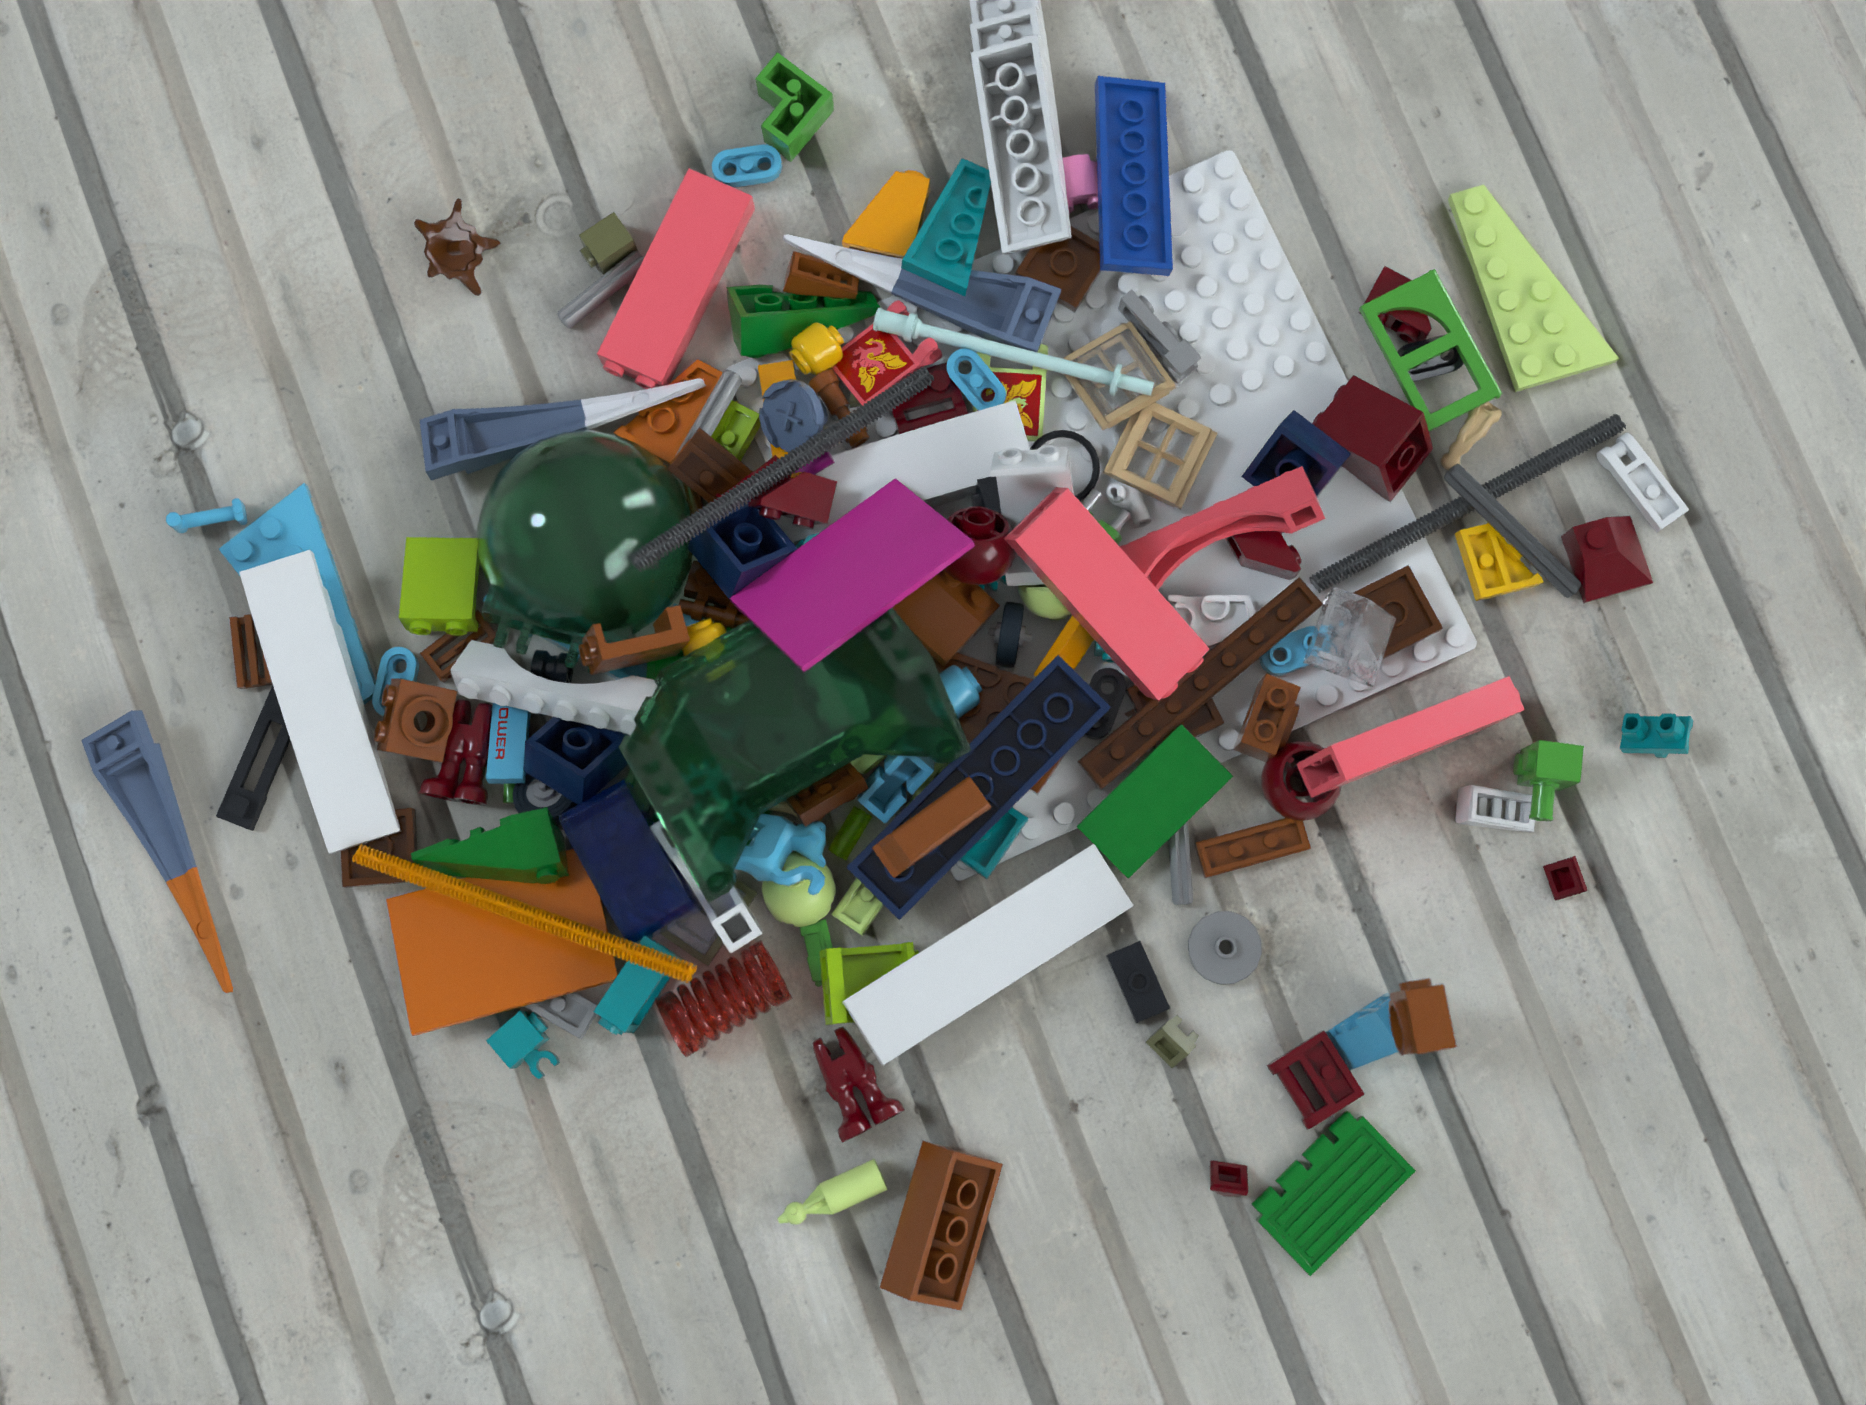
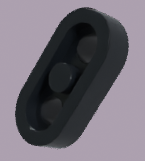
(1435, 366)
(1114, 700)

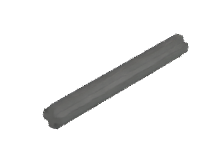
(1512, 531)

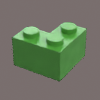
(798, 103)

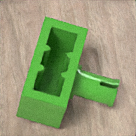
(1547, 768)

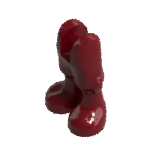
(467, 743)
(849, 1072)

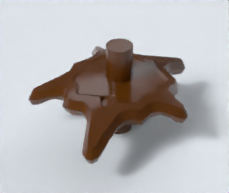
(454, 248)

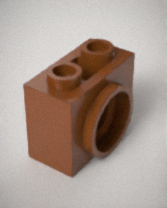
(1268, 718)
(397, 730)
(1420, 1018)

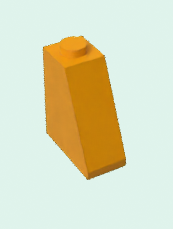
(891, 217)

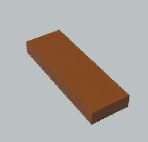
(1251, 846)

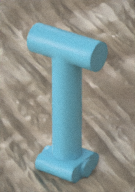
(181, 523)

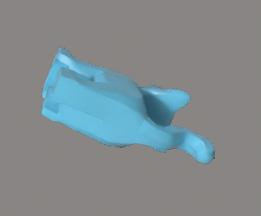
(773, 842)

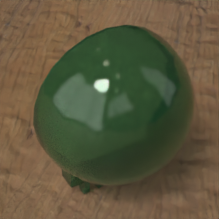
(562, 537)

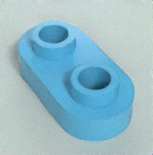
(747, 163)
(977, 380)
(1295, 649)
(387, 671)

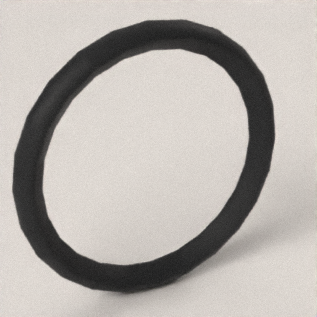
(1083, 441)

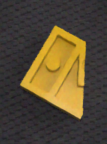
(1492, 563)

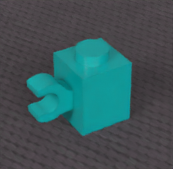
(520, 1040)

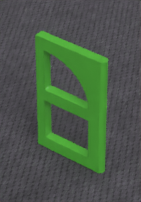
(1430, 297)

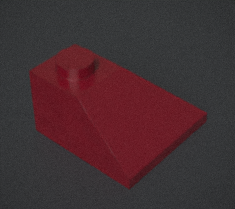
(1606, 557)

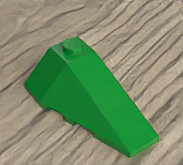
(769, 320)
(521, 849)

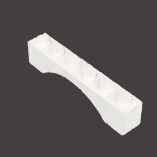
(494, 677)

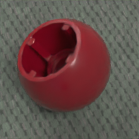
(991, 554)
(1277, 786)

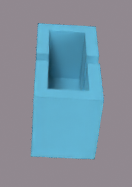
(885, 785)

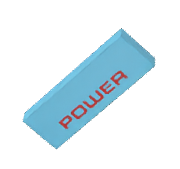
(507, 745)

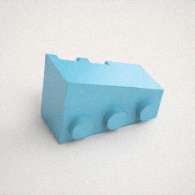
(1365, 1034)

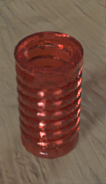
(731, 1005)

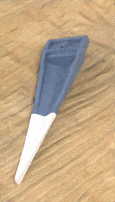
(995, 305)
(488, 436)

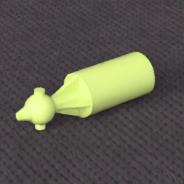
(838, 1193)

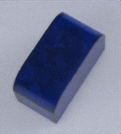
(628, 863)

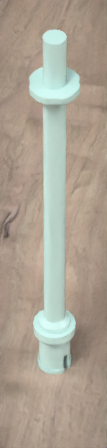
(912, 328)

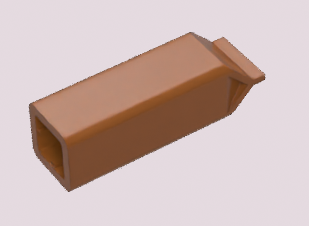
(931, 827)

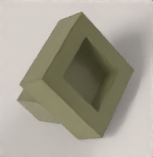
(1171, 1042)

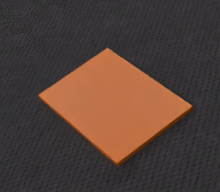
(475, 963)

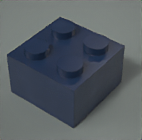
(1295, 445)
(740, 548)
(574, 757)

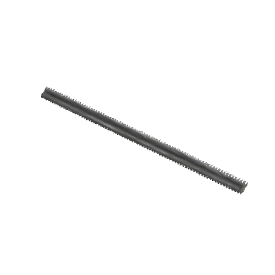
(781, 468)
(1459, 507)

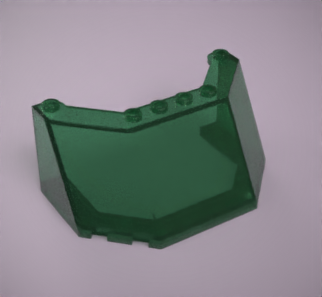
(749, 729)

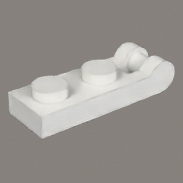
(1642, 482)

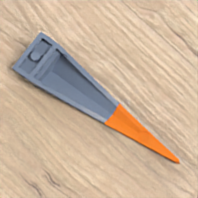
(140, 786)

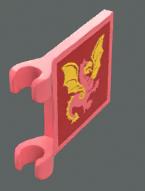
(881, 359)

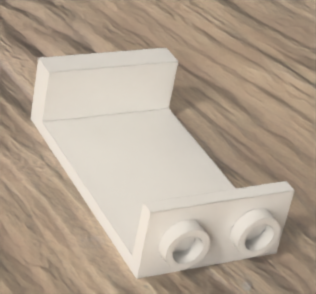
(1022, 484)

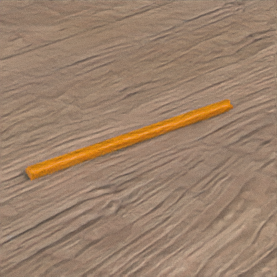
(524, 913)

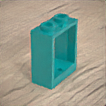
(632, 993)

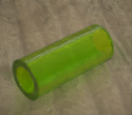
(849, 833)

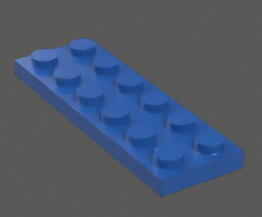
(1133, 176)

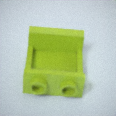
(439, 585)
(852, 969)

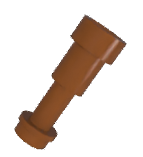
(826, 386)

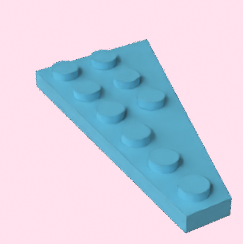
(289, 530)

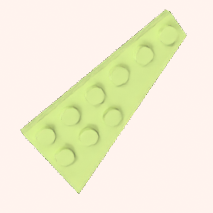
(1530, 311)

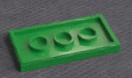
(1154, 801)

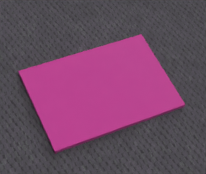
(851, 574)

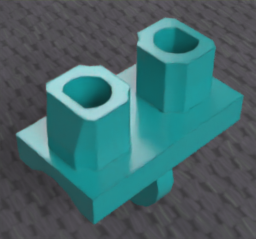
(1656, 734)

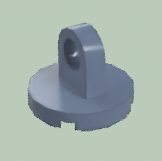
(791, 414)

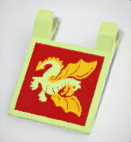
(1027, 389)

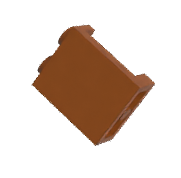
(666, 642)

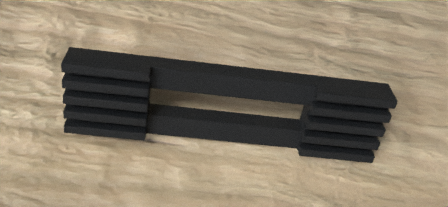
(242, 805)

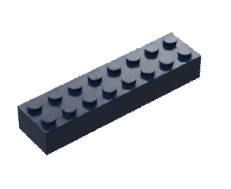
(1003, 764)

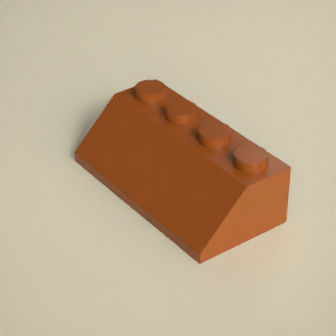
(946, 614)
(941, 1226)

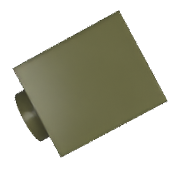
(606, 243)

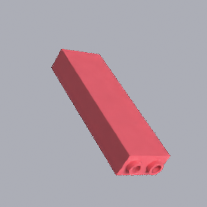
(676, 280)
(1107, 593)
(1409, 736)

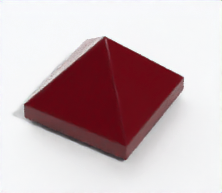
(1565, 878)
(1228, 1178)

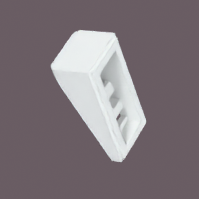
(1473, 803)

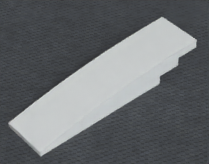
(1019, 122)
(932, 461)
(320, 701)
(987, 954)

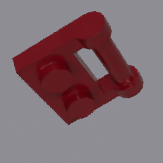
(940, 391)
(1326, 1073)

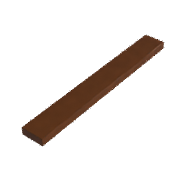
(1196, 688)

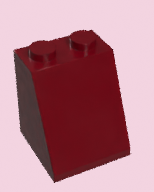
(1380, 432)

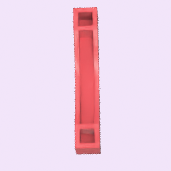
(1276, 505)

